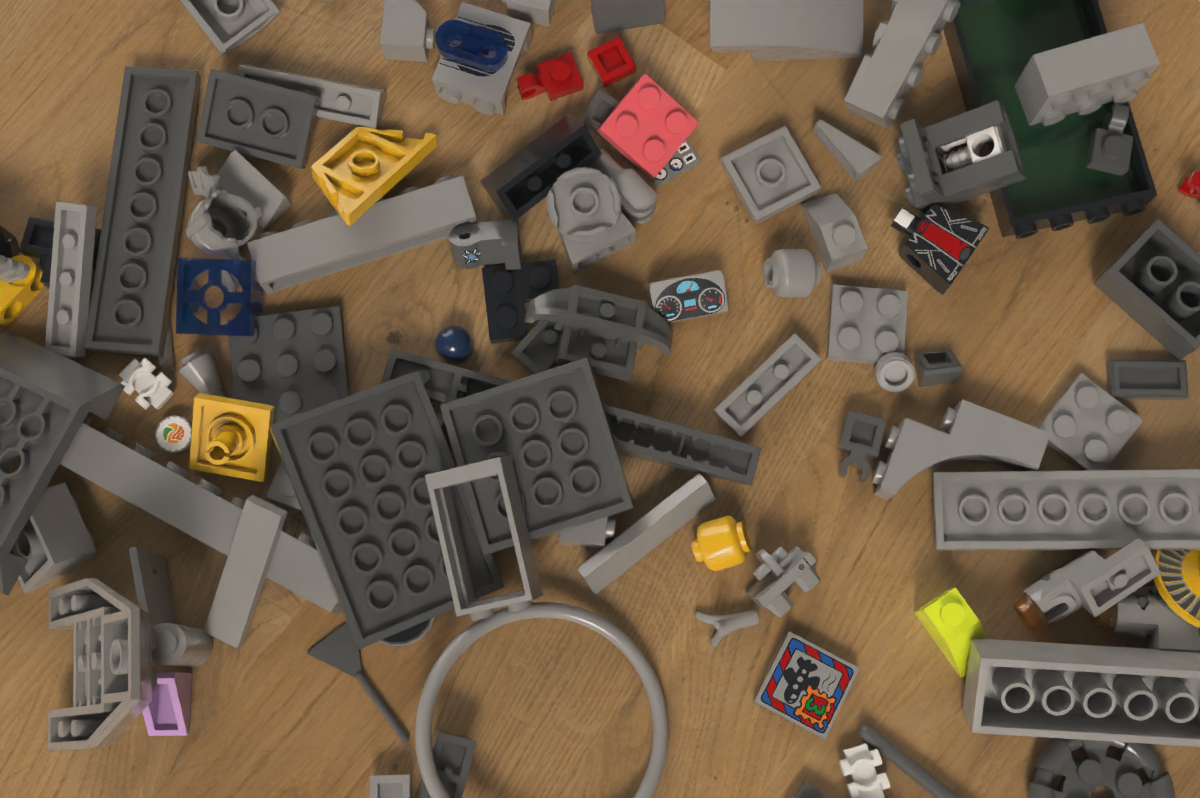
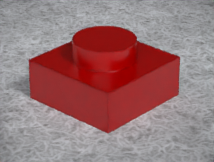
(611, 62)

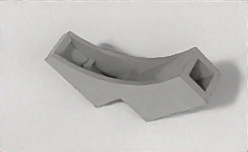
(969, 435)

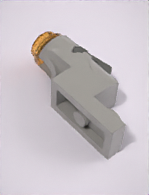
(1087, 583)
(1149, 617)

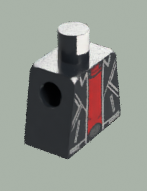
(938, 243)

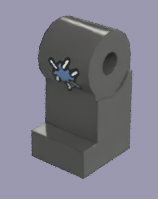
(486, 244)

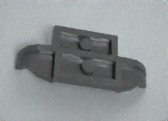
(600, 328)

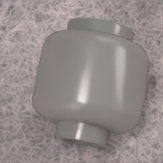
(791, 273)

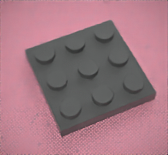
(292, 361)

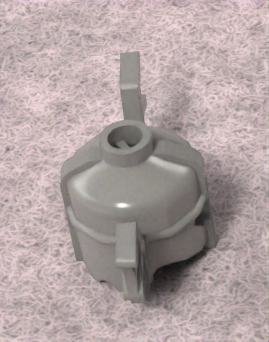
(219, 221)

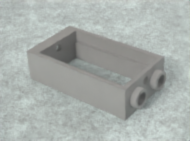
(452, 545)

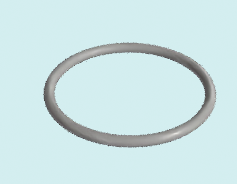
(563, 611)

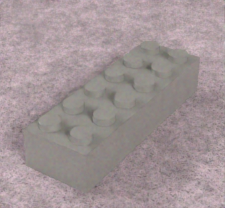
(1083, 692)

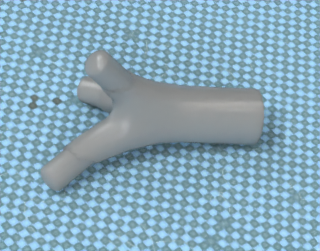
(728, 623)

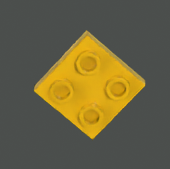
(231, 437)

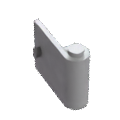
(175, 643)

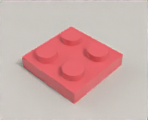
(648, 126)

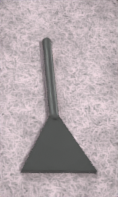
(342, 654)

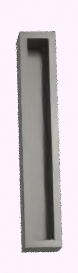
(385, 229)

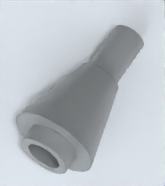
(202, 373)

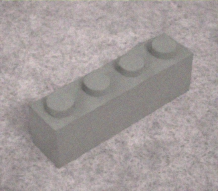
(898, 58)

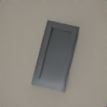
(1147, 379)

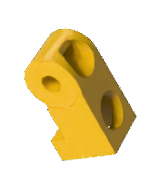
(19, 294)

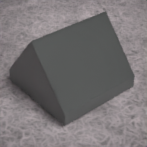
(937, 367)

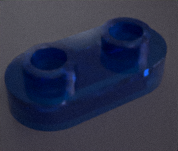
(473, 46)

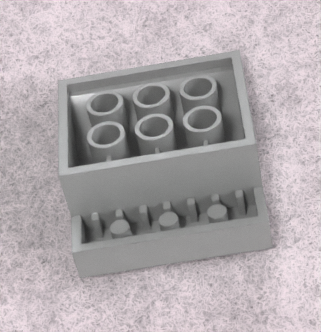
(788, 28)

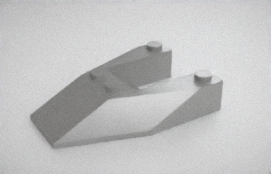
(109, 664)

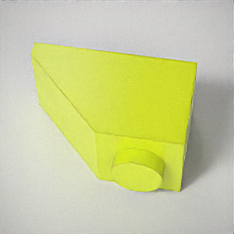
(951, 627)

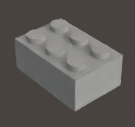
(1086, 75)

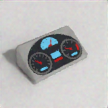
(689, 296)

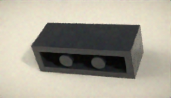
(535, 168)

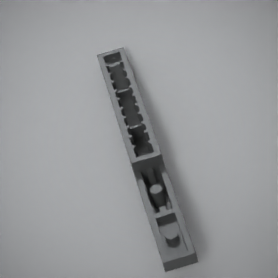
(632, 432)

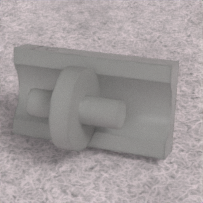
(777, 574)

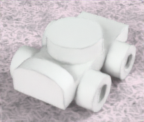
(151, 389)
(860, 766)

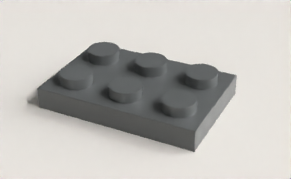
(258, 119)

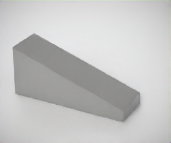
(852, 155)

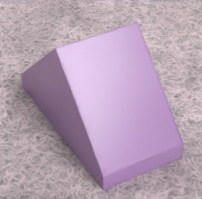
(170, 705)

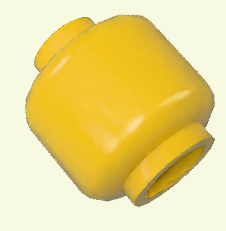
(721, 543)

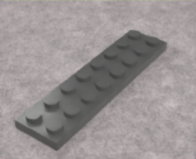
(143, 212)

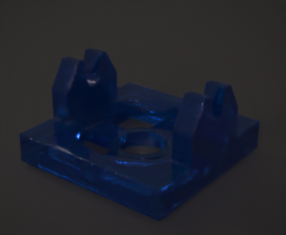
(191, 296)

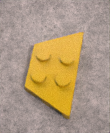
(367, 167)

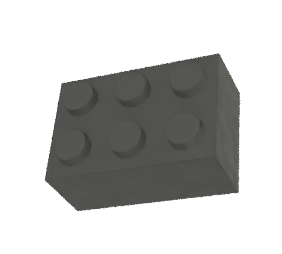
(1159, 287)

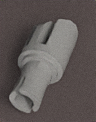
(637, 196)

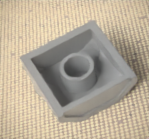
(231, 21)

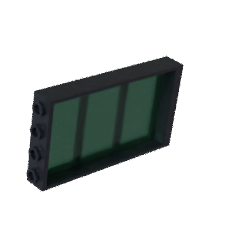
(989, 51)

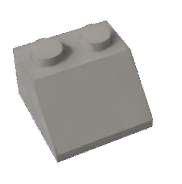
(53, 539)

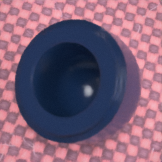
(454, 344)

